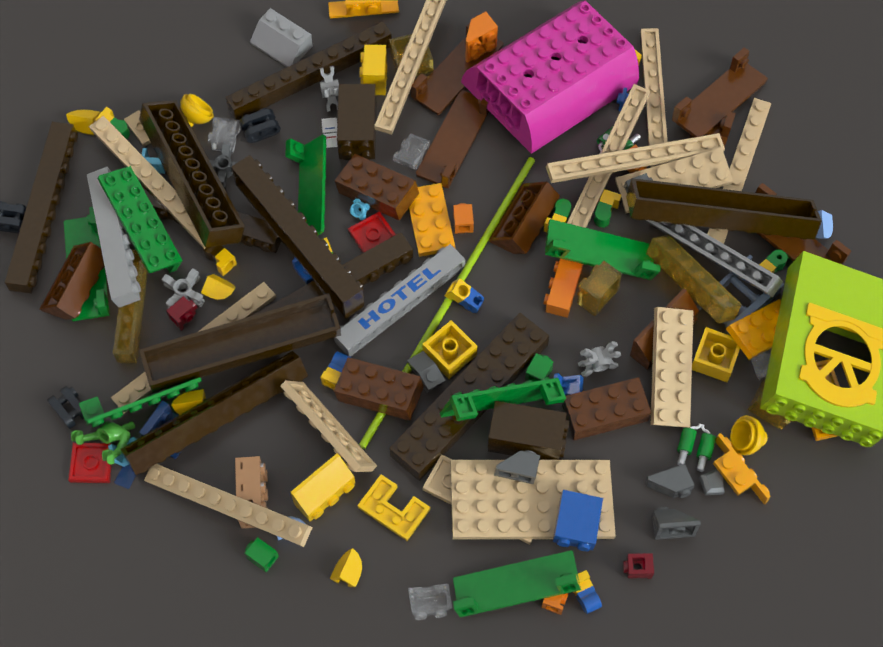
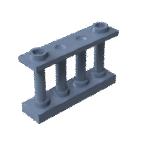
(757, 301)

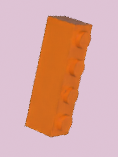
(562, 287)

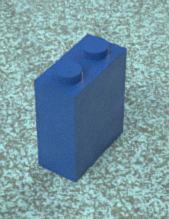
(577, 520)

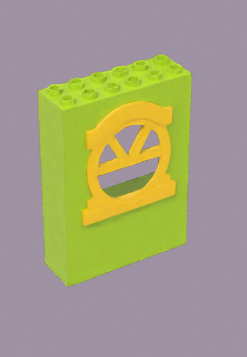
(845, 302)

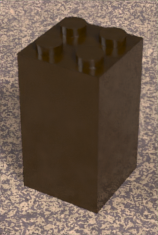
(356, 121)
(528, 428)

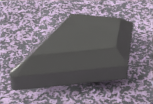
(713, 483)

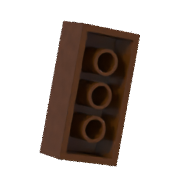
(378, 186)
(379, 388)
(606, 408)

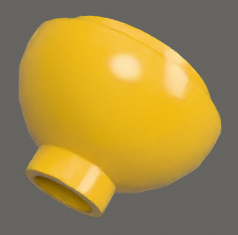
(195, 109)
(747, 435)

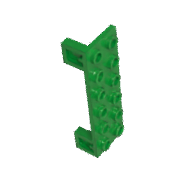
(311, 178)
(140, 220)
(79, 232)
(594, 247)
(466, 405)
(94, 414)
(516, 584)

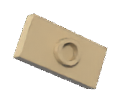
(136, 127)

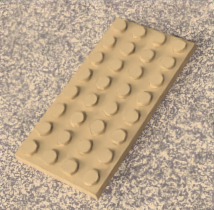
(512, 509)

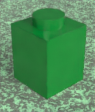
(539, 368)
(261, 554)

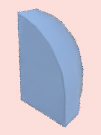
(826, 227)

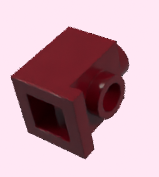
(182, 312)
(643, 560)

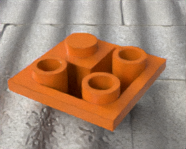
(480, 37)

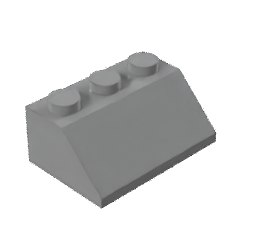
(281, 38)

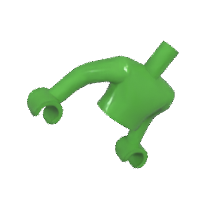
(107, 433)

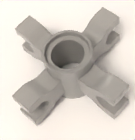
(329, 88)
(180, 284)
(599, 359)

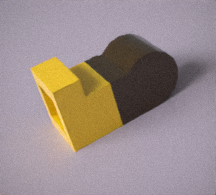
(222, 257)

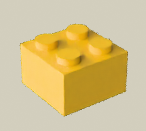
(374, 67)
(450, 349)
(716, 355)

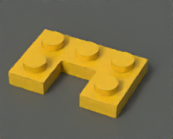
(400, 522)

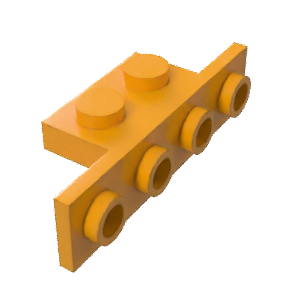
(353, 8)
(736, 472)

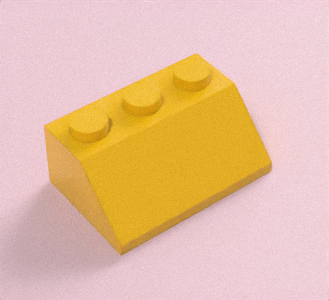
(323, 488)

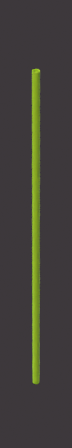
(464, 273)

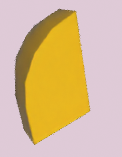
(82, 120)
(217, 287)
(188, 400)
(348, 568)

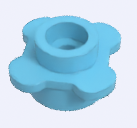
(354, 210)

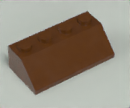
(525, 217)
(74, 281)
(643, 344)

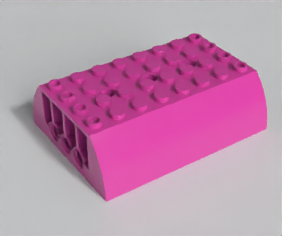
(561, 93)

